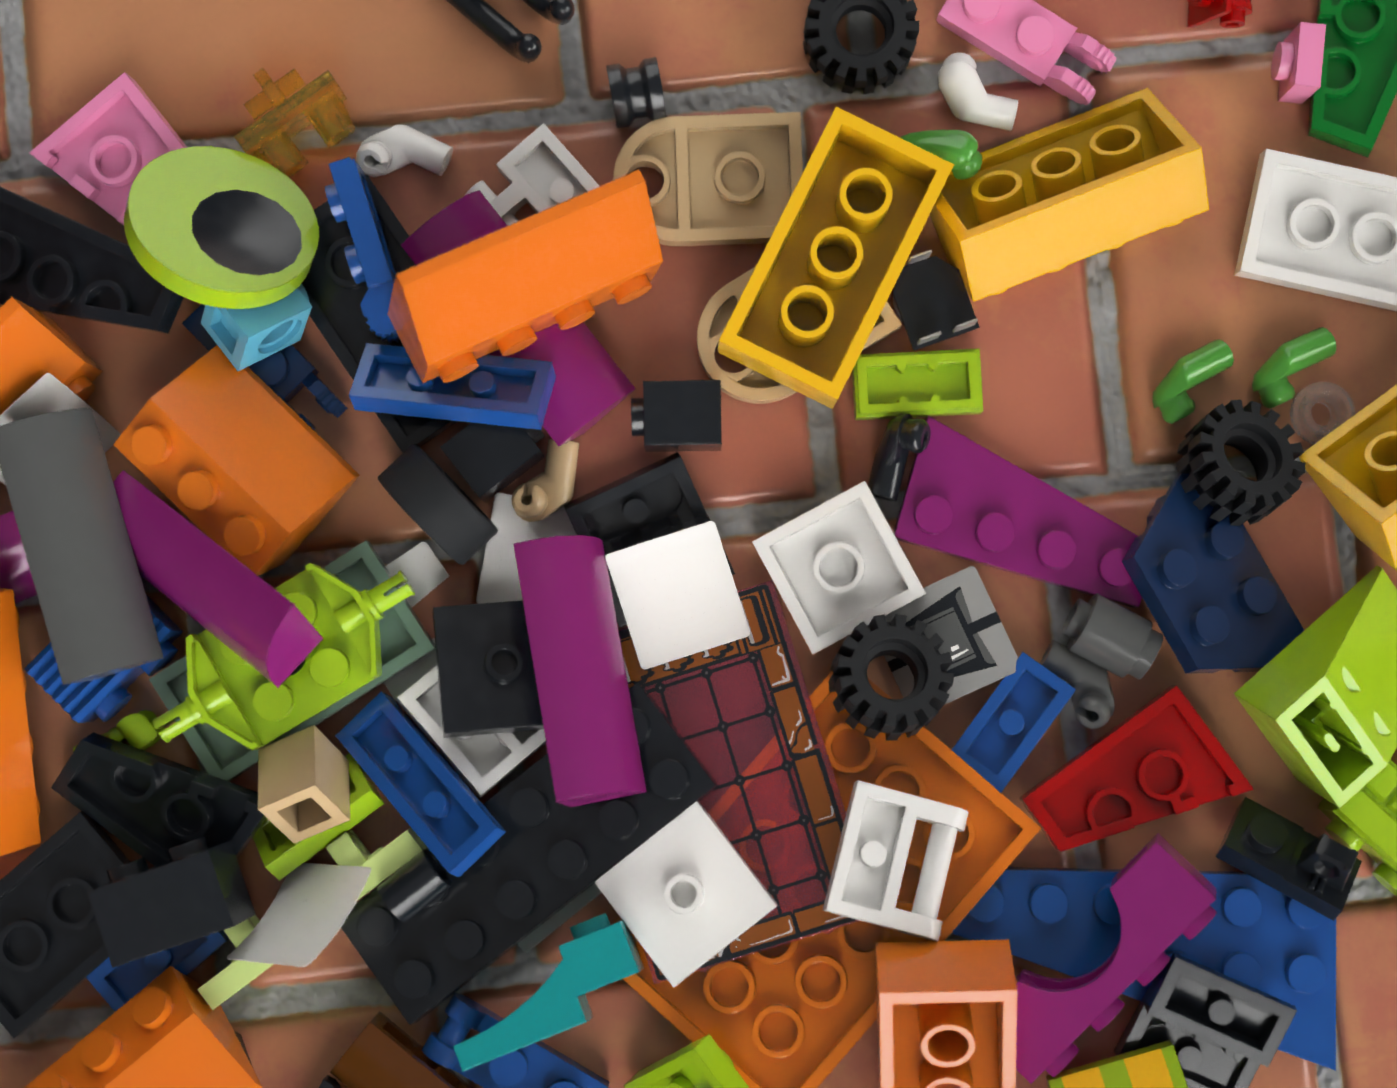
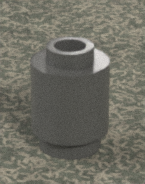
(1112, 637)

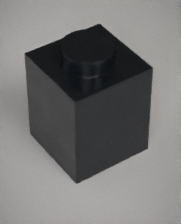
(678, 415)
(493, 455)

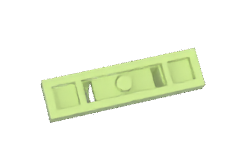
(346, 851)

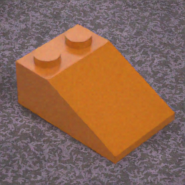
(946, 1014)

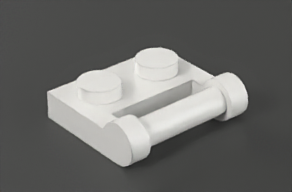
(875, 855)

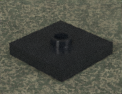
(485, 669)

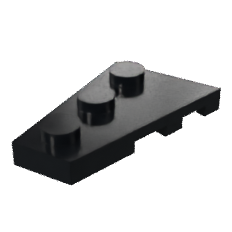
(155, 800)

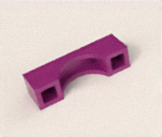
(1157, 902)

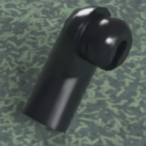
(890, 460)

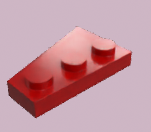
(1137, 772)

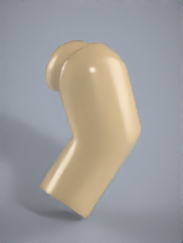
(551, 488)

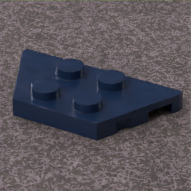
(1208, 587)

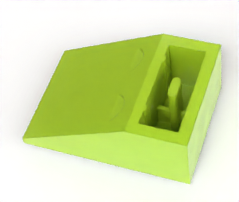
(1334, 693)

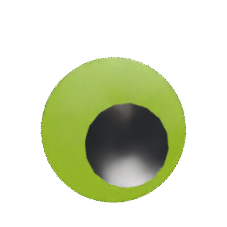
(221, 227)

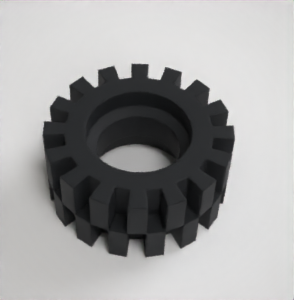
(854, 69)
(1260, 442)
(913, 648)

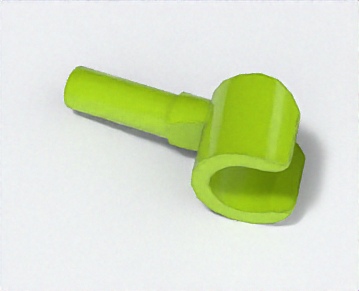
(136, 730)

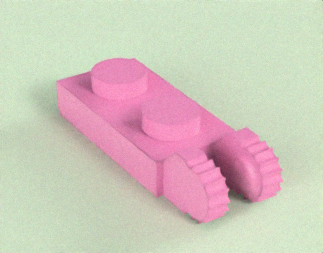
(1028, 42)

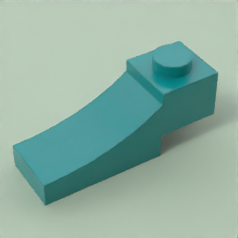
(590, 961)

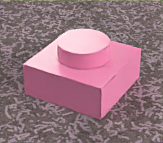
(1299, 62)

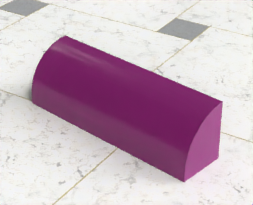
(586, 376)
(214, 585)
(579, 669)

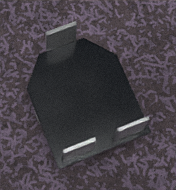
(932, 301)

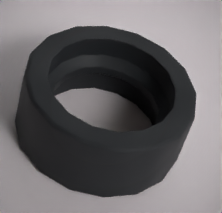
(437, 504)

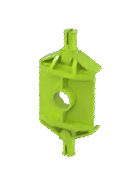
(250, 707)

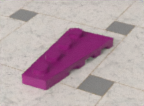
(1004, 518)

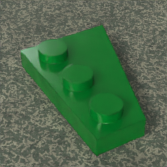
(1356, 73)

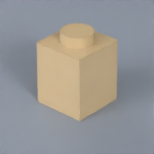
(303, 784)

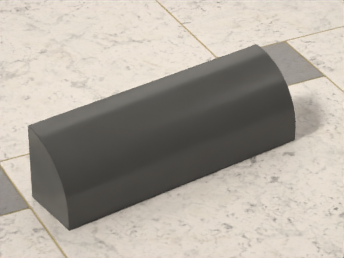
(77, 545)

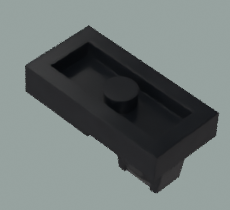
(1289, 858)

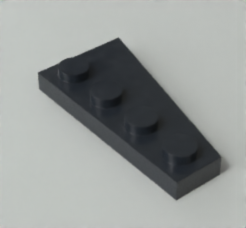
(76, 270)

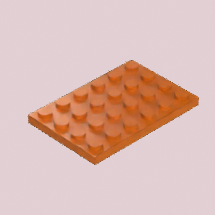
(806, 1003)

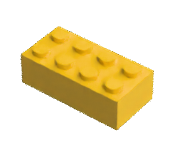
(834, 257)

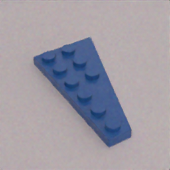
(1257, 937)

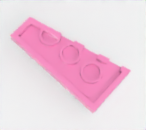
(109, 144)

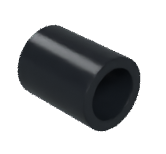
(414, 886)

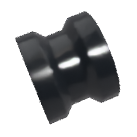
(636, 92)

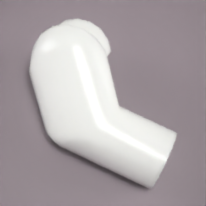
(968, 97)
(400, 147)

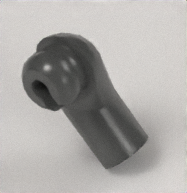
(1093, 694)

